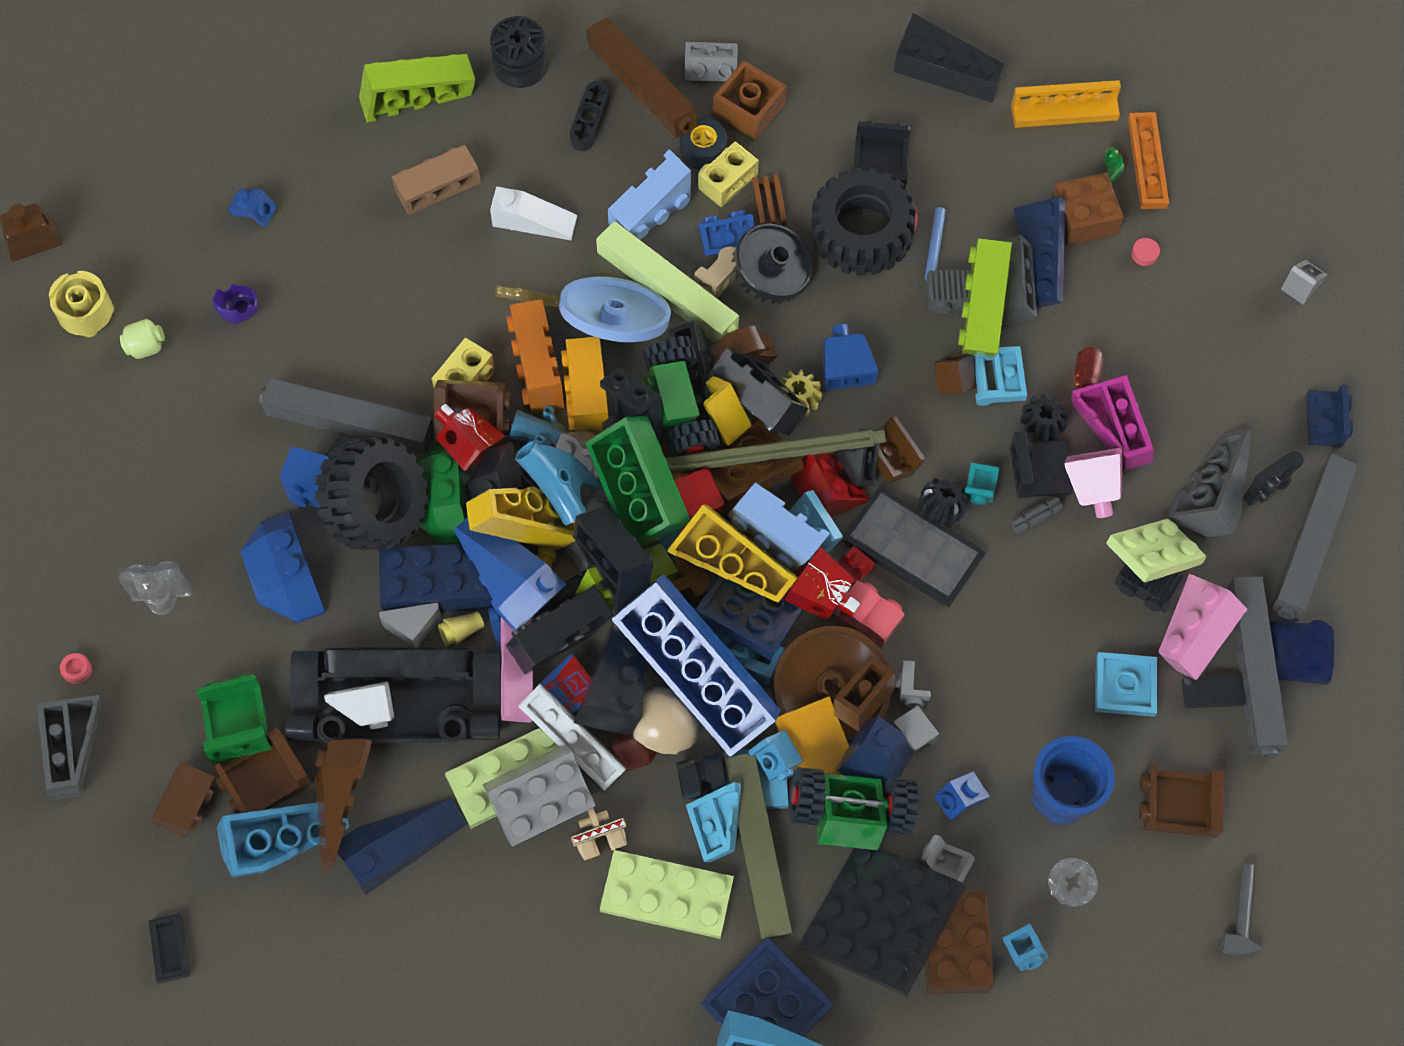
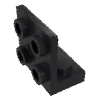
(1039, 467)

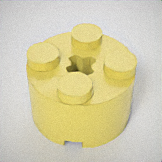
(81, 303)

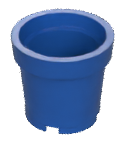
(1069, 759)

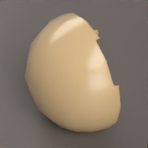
(666, 722)

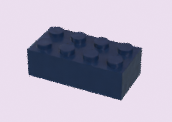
(431, 576)

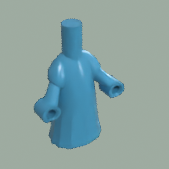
(530, 428)

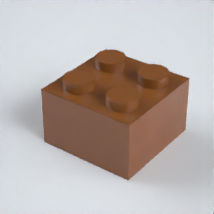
(749, 100)
(1089, 208)

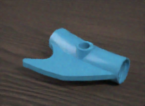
(558, 477)

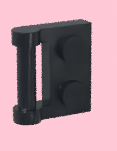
(1273, 477)

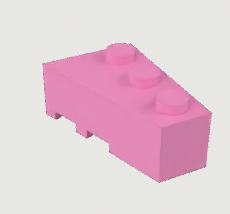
(1199, 625)

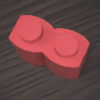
(875, 615)

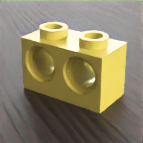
(732, 177)
(458, 367)

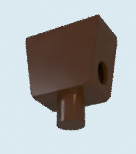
(28, 231)

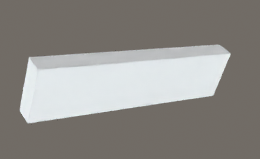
(559, 726)

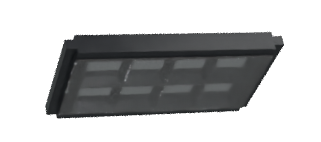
(913, 547)

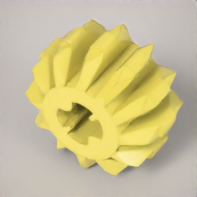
(805, 386)

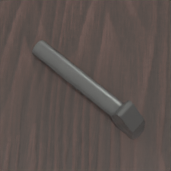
(1240, 944)

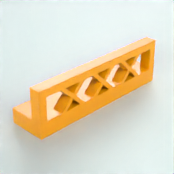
(1066, 106)

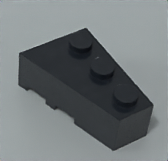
(614, 554)

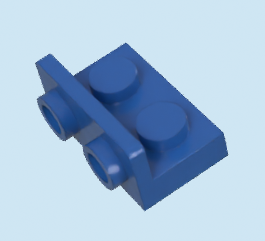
(723, 233)

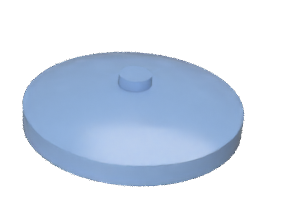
(614, 309)

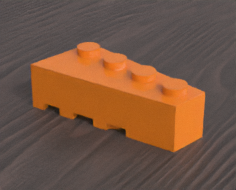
(536, 356)

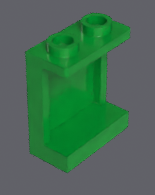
(234, 718)

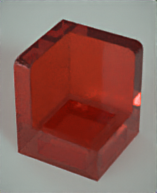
(632, 753)

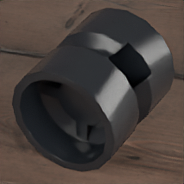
(700, 776)

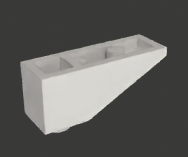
(530, 214)

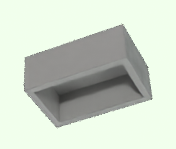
(539, 795)

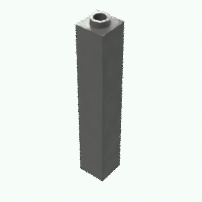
(345, 415)
(1314, 537)
(1258, 669)

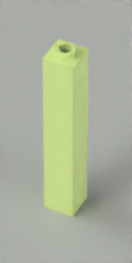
(656, 273)

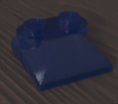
(1303, 651)

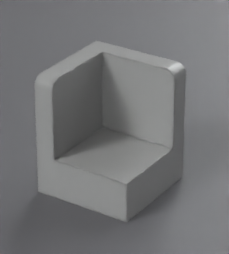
(916, 728)

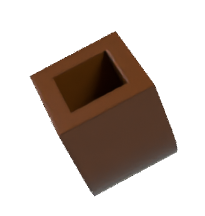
(745, 341)
(691, 580)

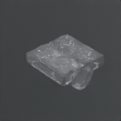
(156, 585)

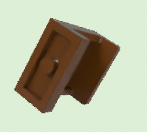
(485, 398)
(262, 778)
(1182, 802)

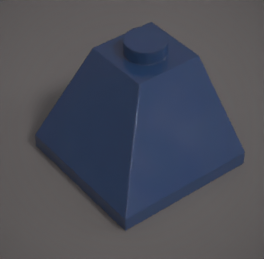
(876, 752)

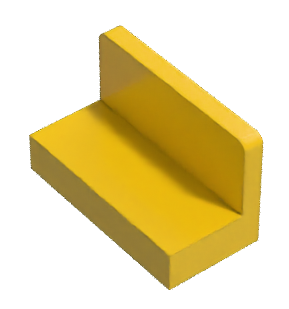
(726, 410)

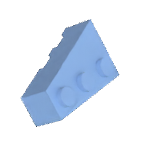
(654, 199)
(776, 528)

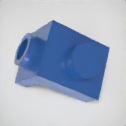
(253, 204)
(961, 795)

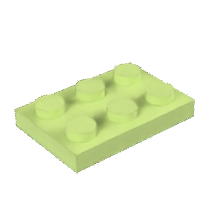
(1156, 550)

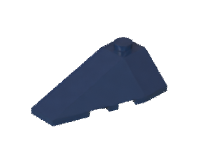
(389, 845)

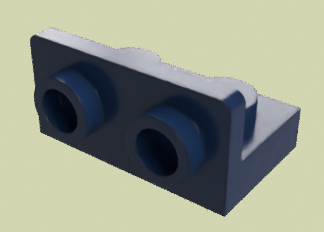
(1329, 417)

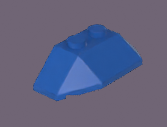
(281, 570)

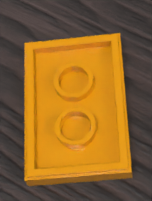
(815, 735)

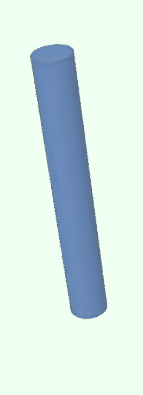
(935, 242)

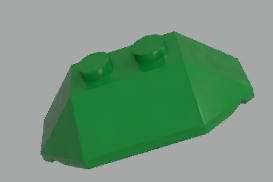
(446, 494)

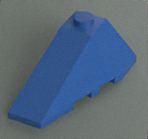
(511, 573)

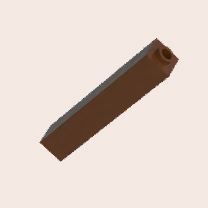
(642, 78)

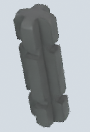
(1036, 515)

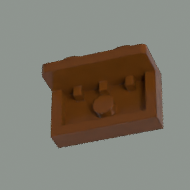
(899, 455)

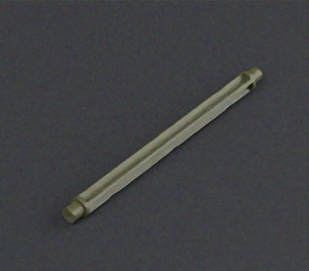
(775, 450)

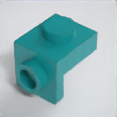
(981, 483)

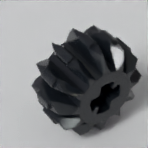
(1035, 417)
(943, 501)

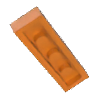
(1148, 160)

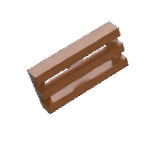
(766, 183)

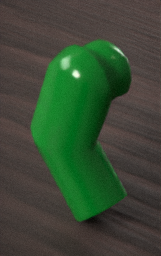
(1114, 164)

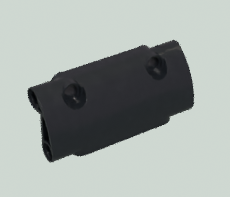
(423, 688)

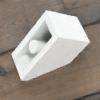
(364, 704)

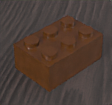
(963, 951)

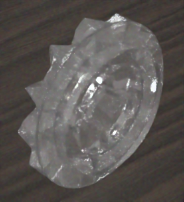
(1087, 880)

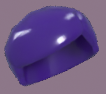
(236, 303)

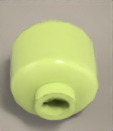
(142, 339)

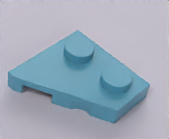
(716, 821)

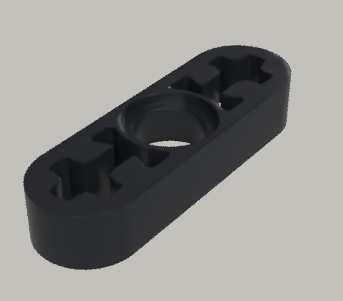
(591, 126)

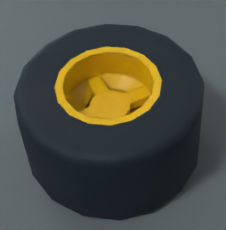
(703, 143)

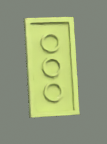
(468, 778)
(666, 894)

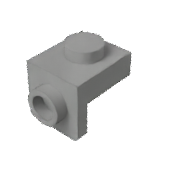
(904, 681)
(946, 859)

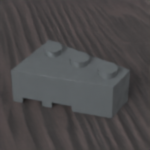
(66, 743)

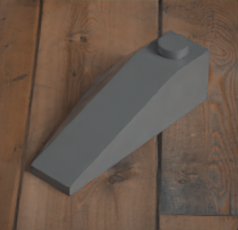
(1217, 491)

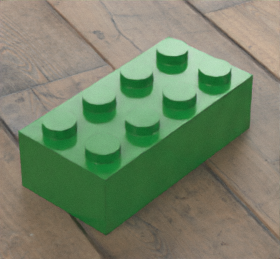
(638, 480)

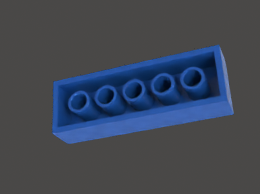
(696, 665)

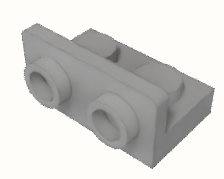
(710, 61)

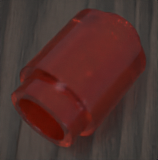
(1088, 367)

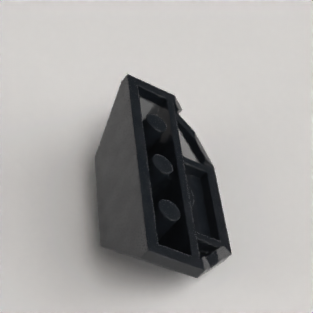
(497, 471)

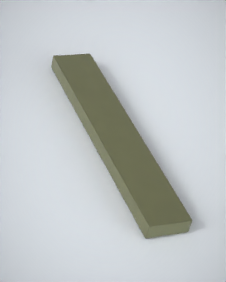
(759, 849)

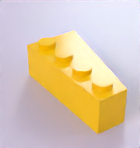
(519, 516)
(726, 551)

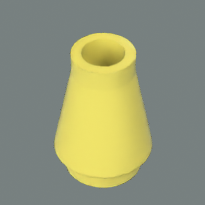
(458, 628)

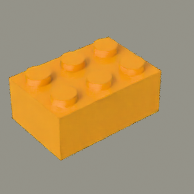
(582, 379)

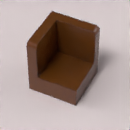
(955, 374)

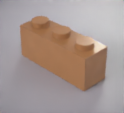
(436, 179)

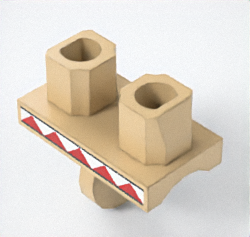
(586, 841)

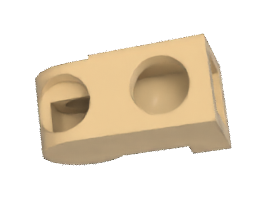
(719, 275)

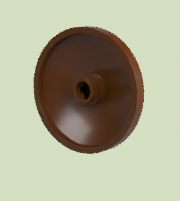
(820, 666)

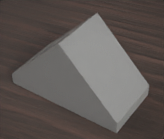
(1303, 281)
(411, 623)

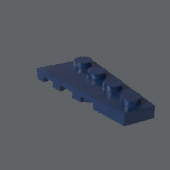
(1044, 229)

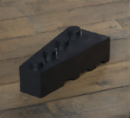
(947, 61)
(615, 687)

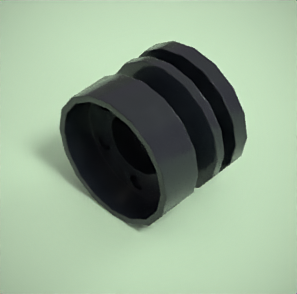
(518, 51)

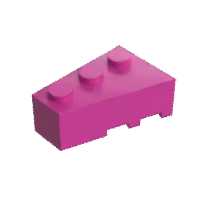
(1115, 419)

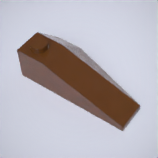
(338, 773)

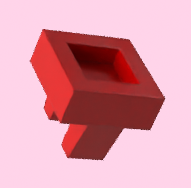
(857, 564)

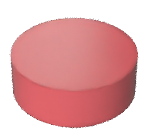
(1145, 251)
(75, 668)

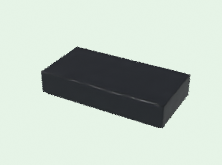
(1213, 691)
(169, 948)

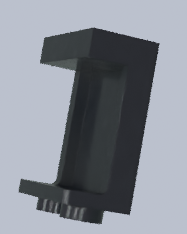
(882, 148)
(632, 399)

